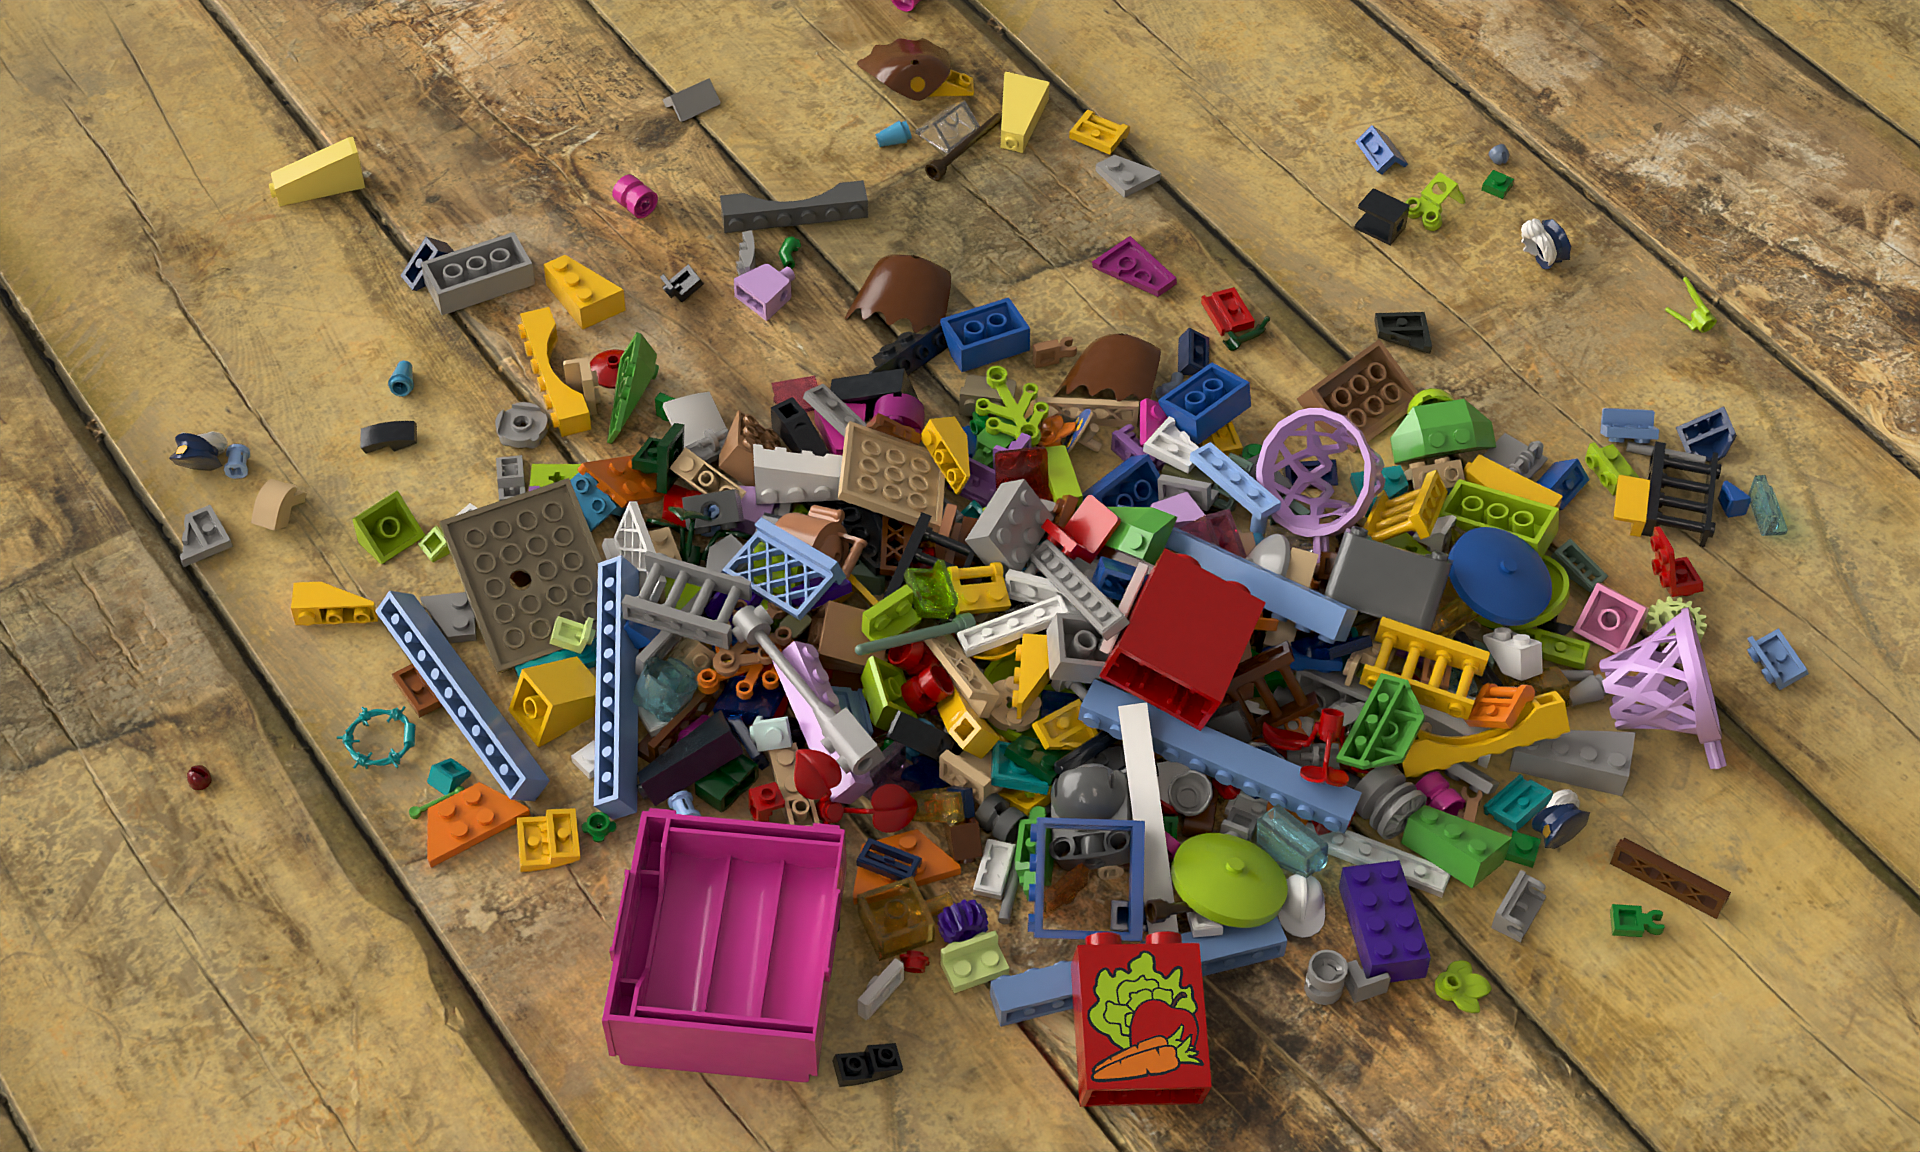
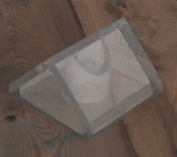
(949, 127)

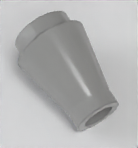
(1587, 691)

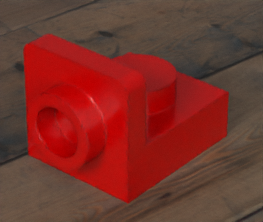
(765, 800)

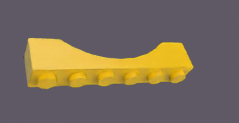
(568, 406)
(1540, 719)

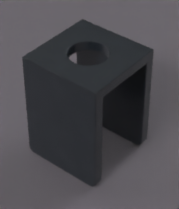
(1384, 216)

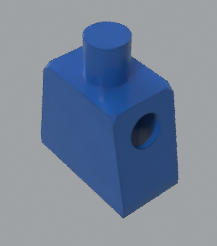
(1113, 577)

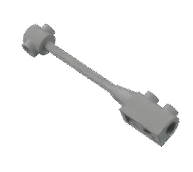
(841, 730)

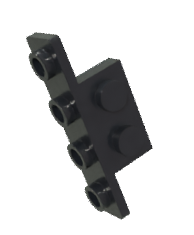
(910, 351)

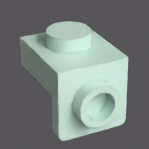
(771, 733)

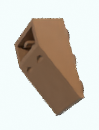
(737, 452)

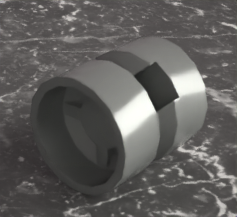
(999, 818)

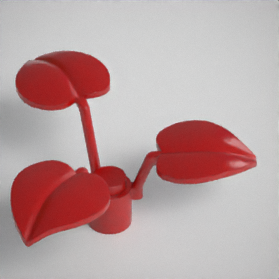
(1330, 728)
(819, 772)

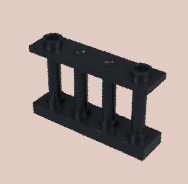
(1657, 499)
(915, 554)

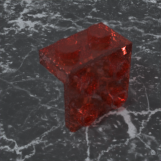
(1024, 464)

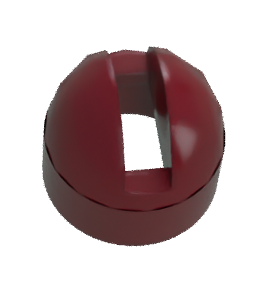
(195, 780)

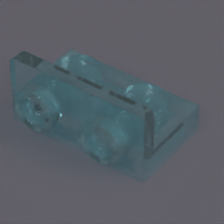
(1766, 508)

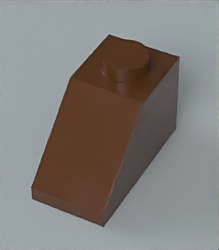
(964, 840)

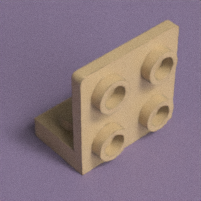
(969, 772)

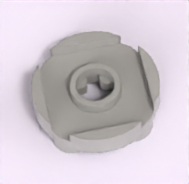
(521, 437)

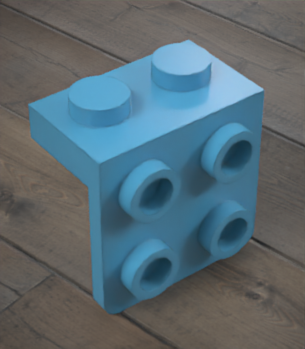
(593, 502)

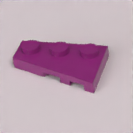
(1135, 266)

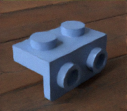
(1628, 423)
(1777, 658)

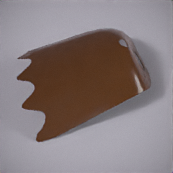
(893, 66)
(906, 289)
(1118, 364)

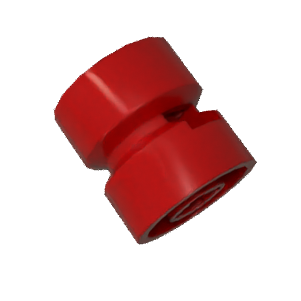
(912, 657)
(927, 689)

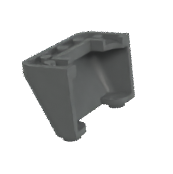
(1388, 580)

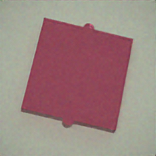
(794, 388)

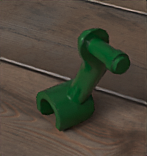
(1235, 341)

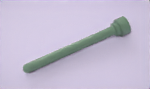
(959, 623)

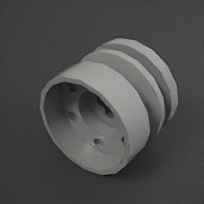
(1388, 800)

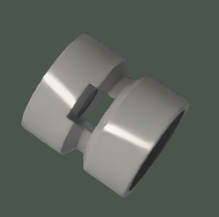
(1325, 977)

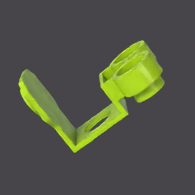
(1430, 203)

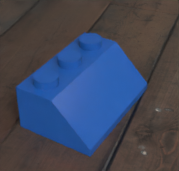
(986, 334)
(1207, 401)
(1129, 484)

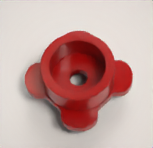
(914, 961)

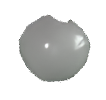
(1190, 793)

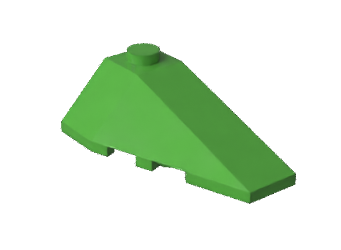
(635, 372)
(1141, 532)

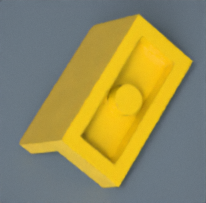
(1632, 502)

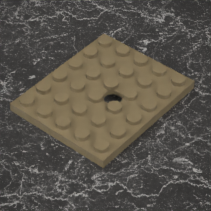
(533, 533)

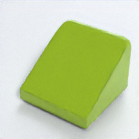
(434, 544)

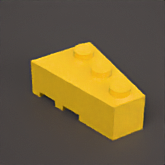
(583, 292)

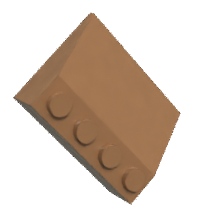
(1366, 390)

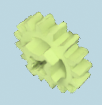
(1665, 611)

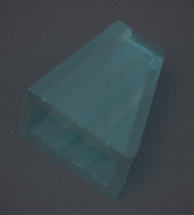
(1291, 842)

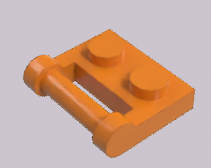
(1493, 711)

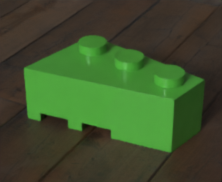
(1455, 844)

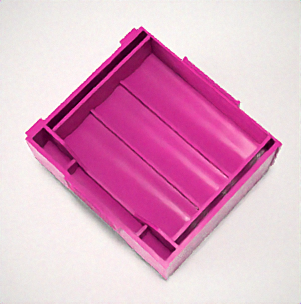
(725, 946)

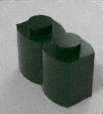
(727, 782)

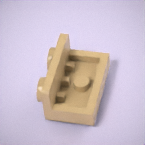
(582, 379)
(1448, 470)

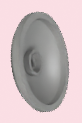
(1272, 554)

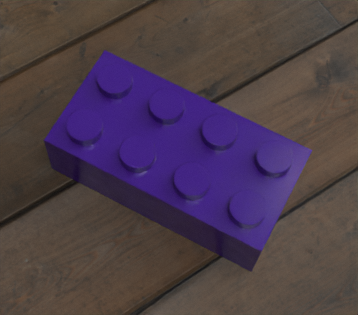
(1384, 921)

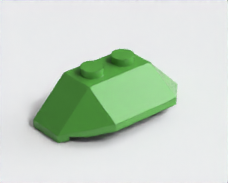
(1441, 431)
(1384, 726)

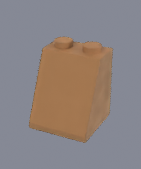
(836, 633)

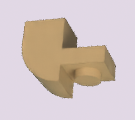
(275, 503)

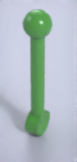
(415, 812)

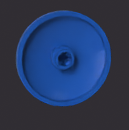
(1500, 576)

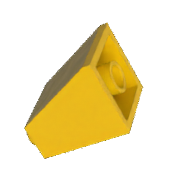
(553, 699)

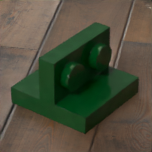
(659, 455)

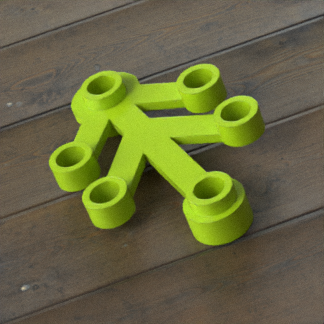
(1012, 410)

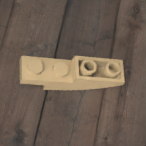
(797, 808)

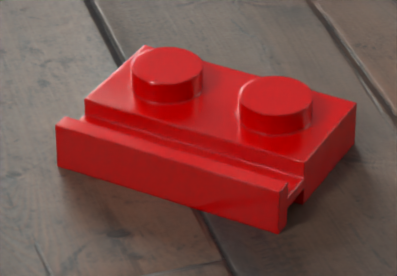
(1227, 311)

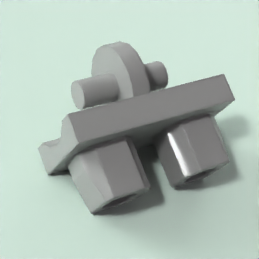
(710, 446)
(1314, 756)

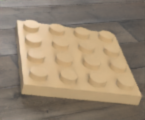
(890, 476)

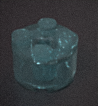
(665, 688)

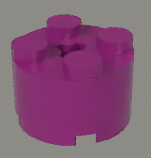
(904, 410)

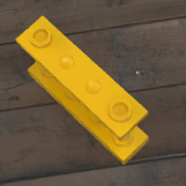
(1409, 512)
(1434, 647)

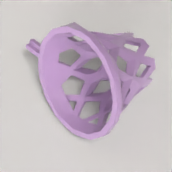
(1310, 524)
(1661, 699)

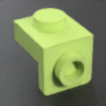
(572, 634)

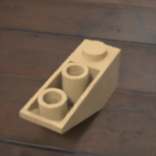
(701, 474)

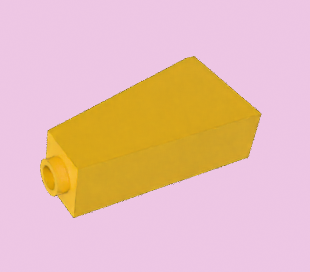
(1495, 476)

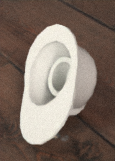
(1304, 906)

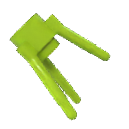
(1701, 317)

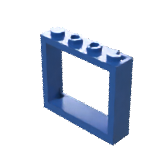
(1136, 879)

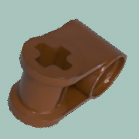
(1202, 822)

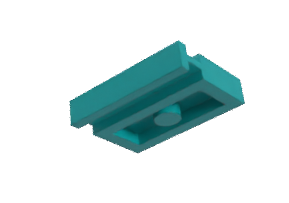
(1518, 802)

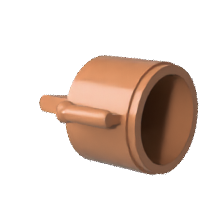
(825, 533)

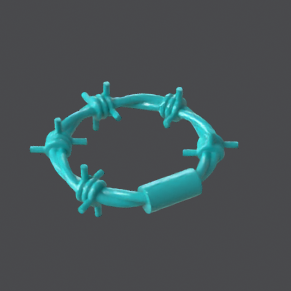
(393, 757)

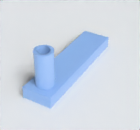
(1237, 484)

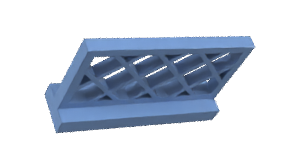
(800, 553)

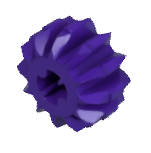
(962, 921)

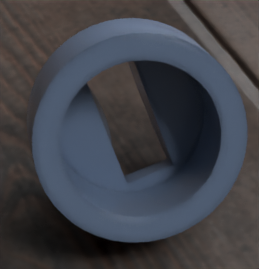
(1499, 154)

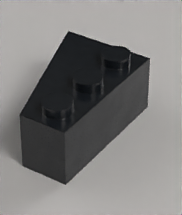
(871, 387)

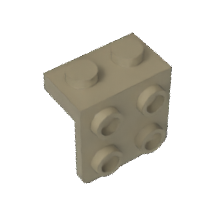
(976, 388)

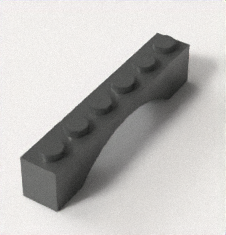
(748, 213)

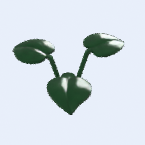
(688, 552)

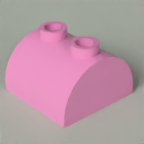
(1611, 619)

